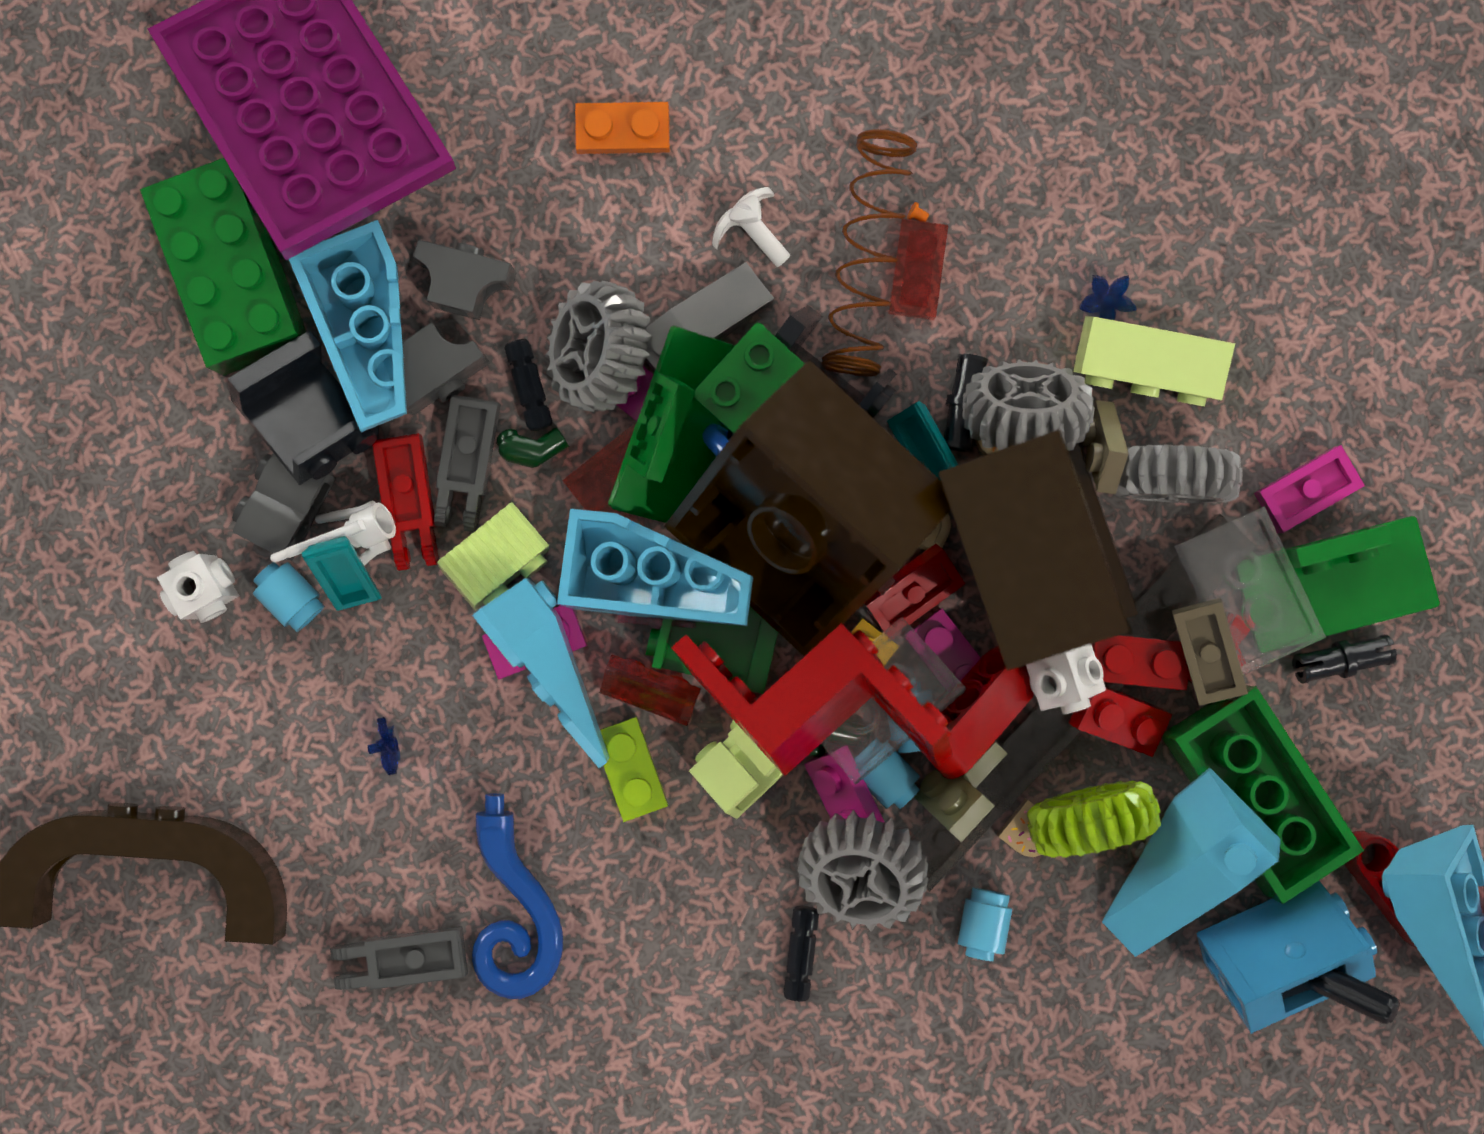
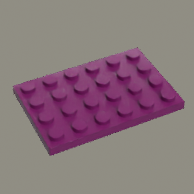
(302, 111)

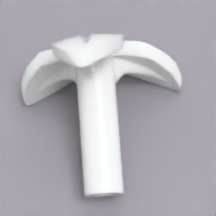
(748, 216)

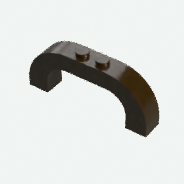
(235, 858)

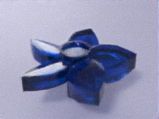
(1107, 299)
(387, 747)

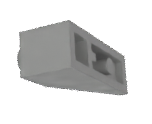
(713, 310)

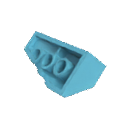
(356, 308)
(638, 572)
(533, 636)
(1194, 861)
(1441, 911)

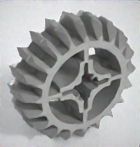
(598, 346)
(1027, 401)
(1180, 474)
(862, 871)

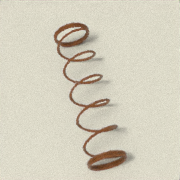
(838, 363)

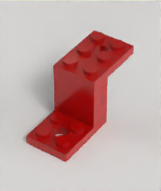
(818, 698)

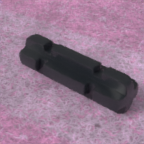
(528, 384)
(801, 953)

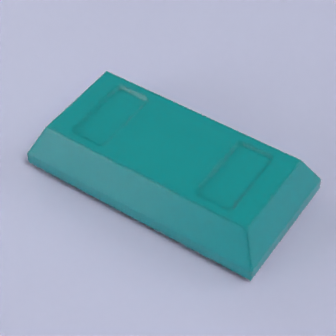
(922, 438)
(341, 573)

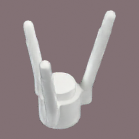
(367, 527)

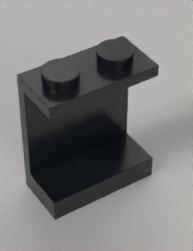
(796, 331)
(299, 409)

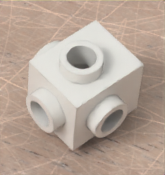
(213, 586)
(1067, 680)

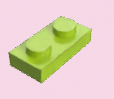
(632, 770)

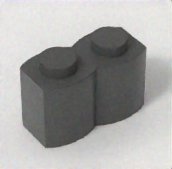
(279, 508)

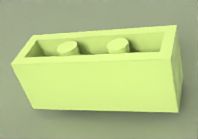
(1153, 360)

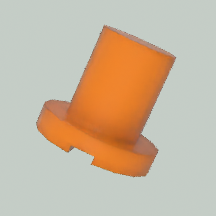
(917, 213)

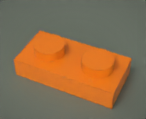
(622, 127)

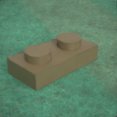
(1105, 448)
(1210, 651)

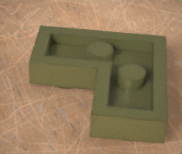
(957, 801)

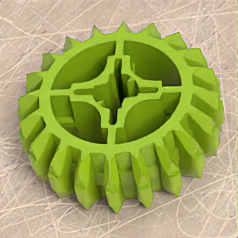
(1094, 819)

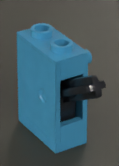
(1294, 957)

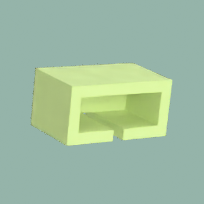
(734, 772)

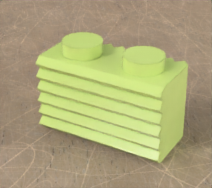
(495, 557)

